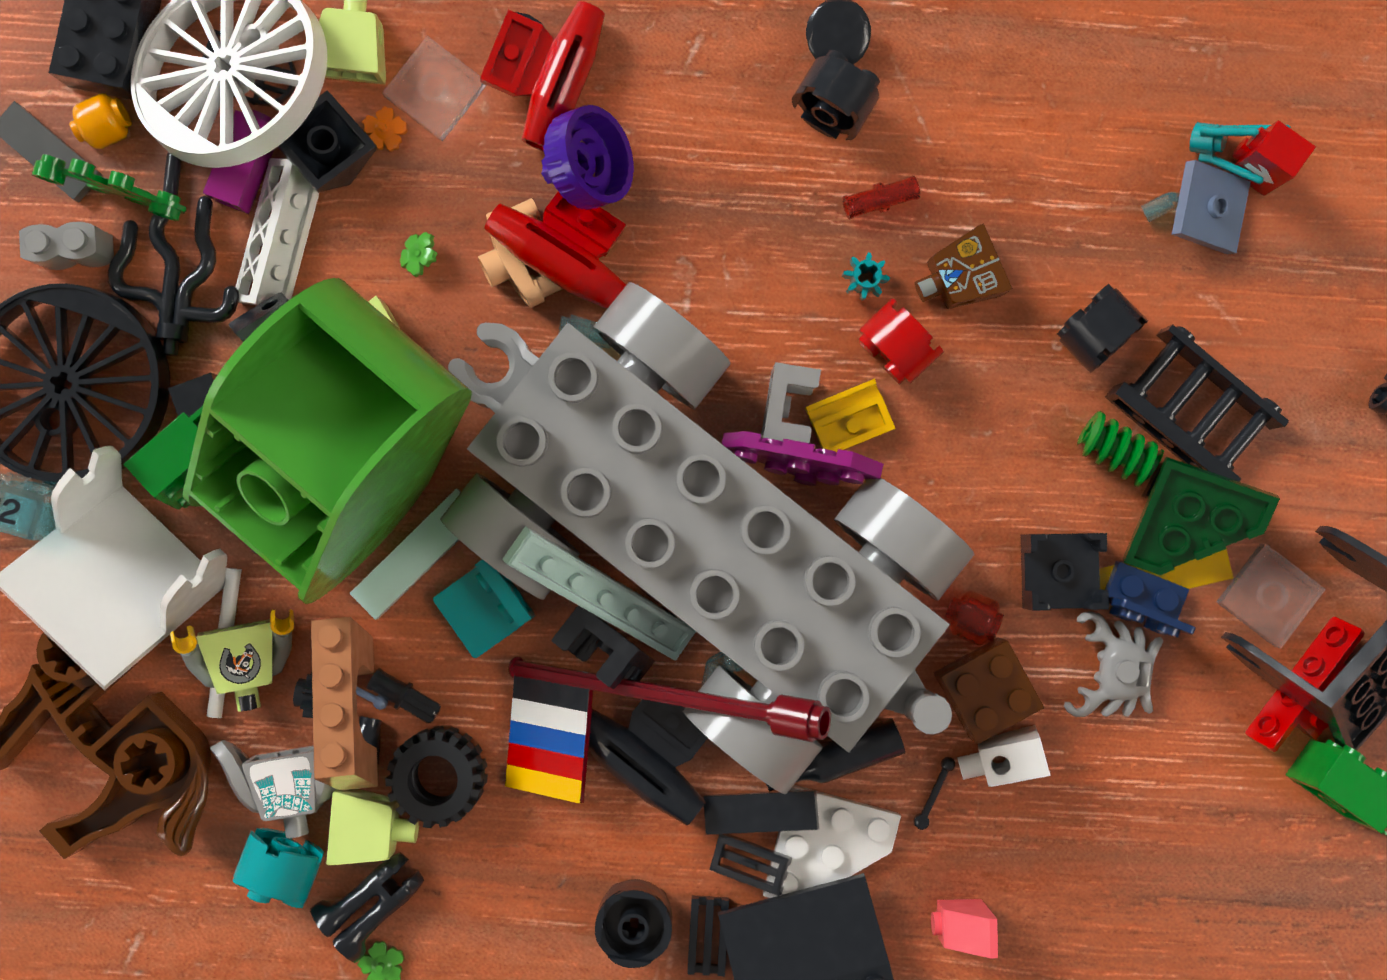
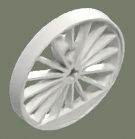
(225, 74)

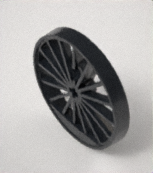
(73, 367)

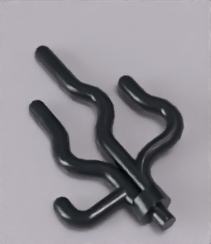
(173, 302)

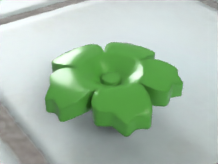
(418, 253)
(382, 962)

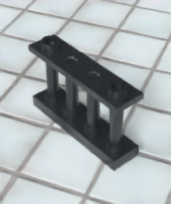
(1161, 421)

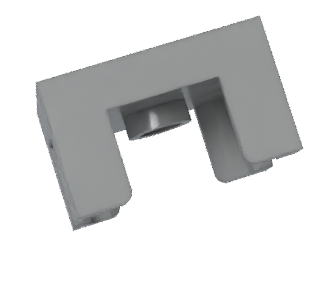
(792, 380)

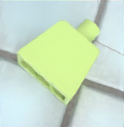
(354, 43)
(365, 828)

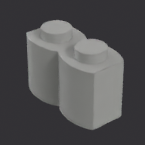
(66, 245)

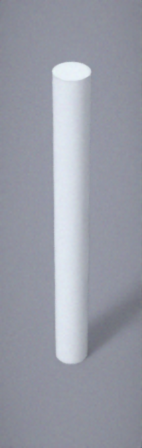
(226, 619)

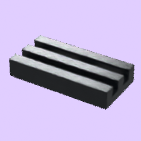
(779, 873)
(706, 967)

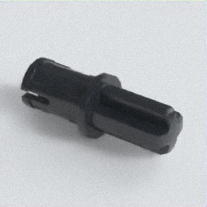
(404, 696)

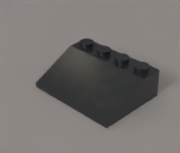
(808, 935)

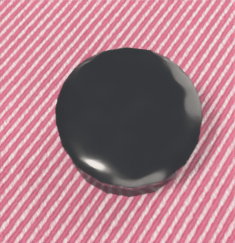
(839, 27)

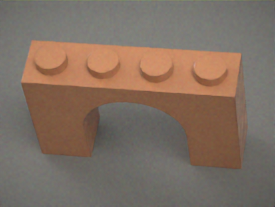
(338, 656)

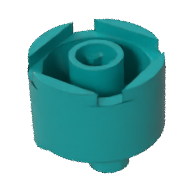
(277, 867)

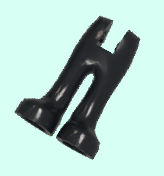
(332, 916)

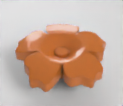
(386, 129)

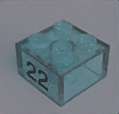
(25, 507)

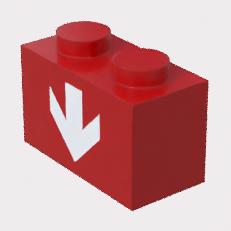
(1274, 155)

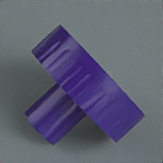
(572, 163)

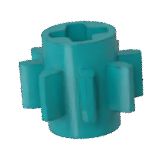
(864, 267)

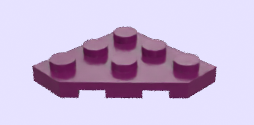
(802, 459)

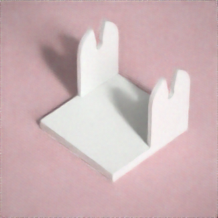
(109, 574)

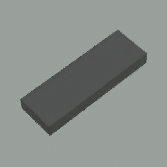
(33, 139)

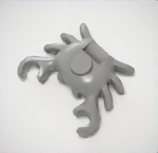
(1123, 669)

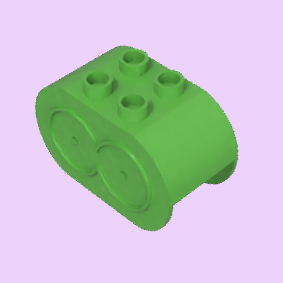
(322, 435)

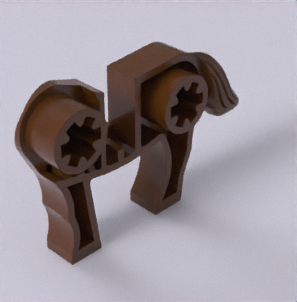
(151, 754)

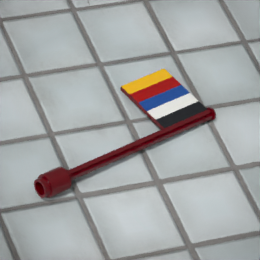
(554, 722)

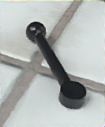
(921, 820)

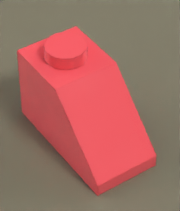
(966, 927)

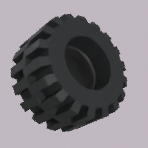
(412, 795)

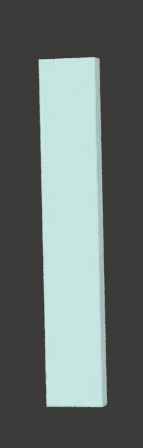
(598, 593)

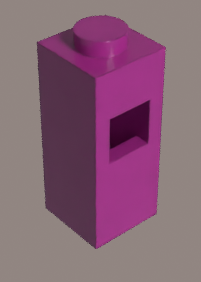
(239, 184)

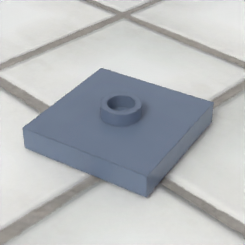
(1211, 207)

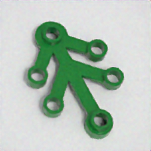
(53, 171)

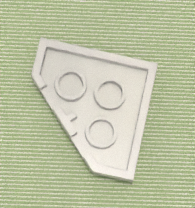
(847, 841)

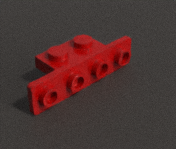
(1319, 668)

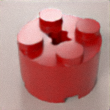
(899, 341)

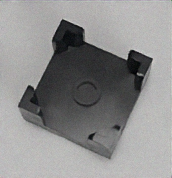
(1062, 571)
(586, 632)

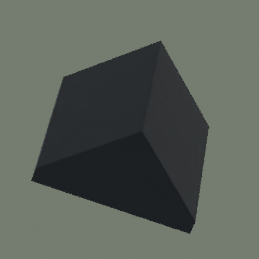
(328, 146)

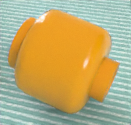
(100, 121)

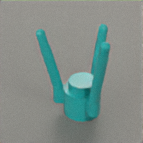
(1212, 138)

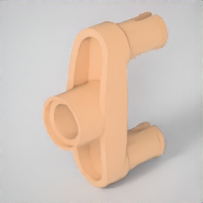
(501, 266)

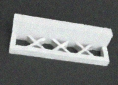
(282, 234)

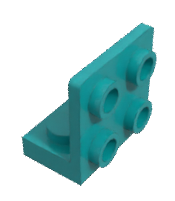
(483, 608)

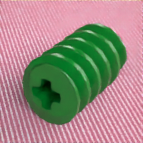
(1120, 448)

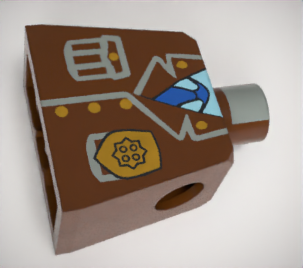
(965, 272)

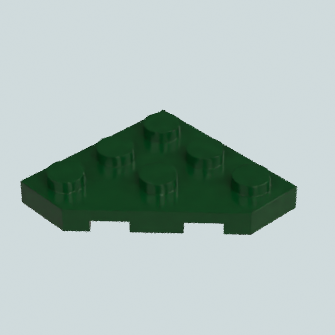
(1195, 516)

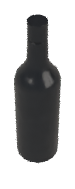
(875, 746)

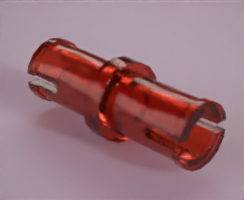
(881, 197)

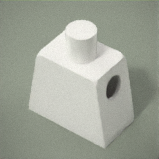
(1023, 759)

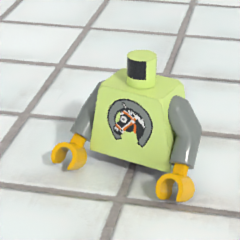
(238, 656)

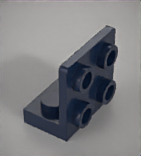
(1147, 598)

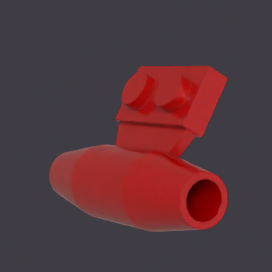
(547, 69)
(563, 246)

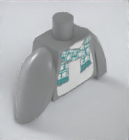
(275, 784)

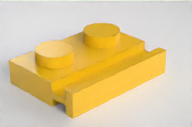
(850, 417)

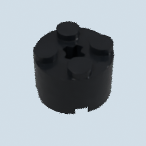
(836, 96)
(1102, 329)
(629, 945)

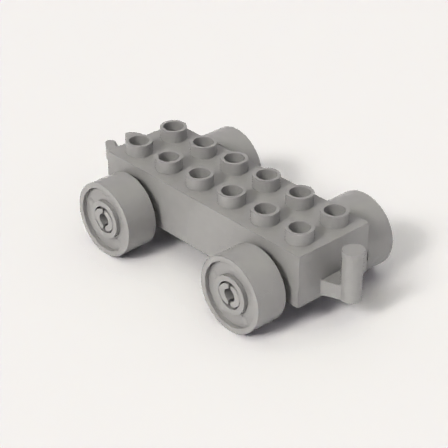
(707, 531)

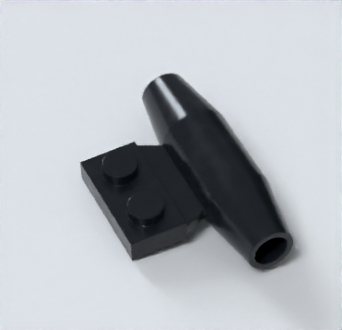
(648, 755)

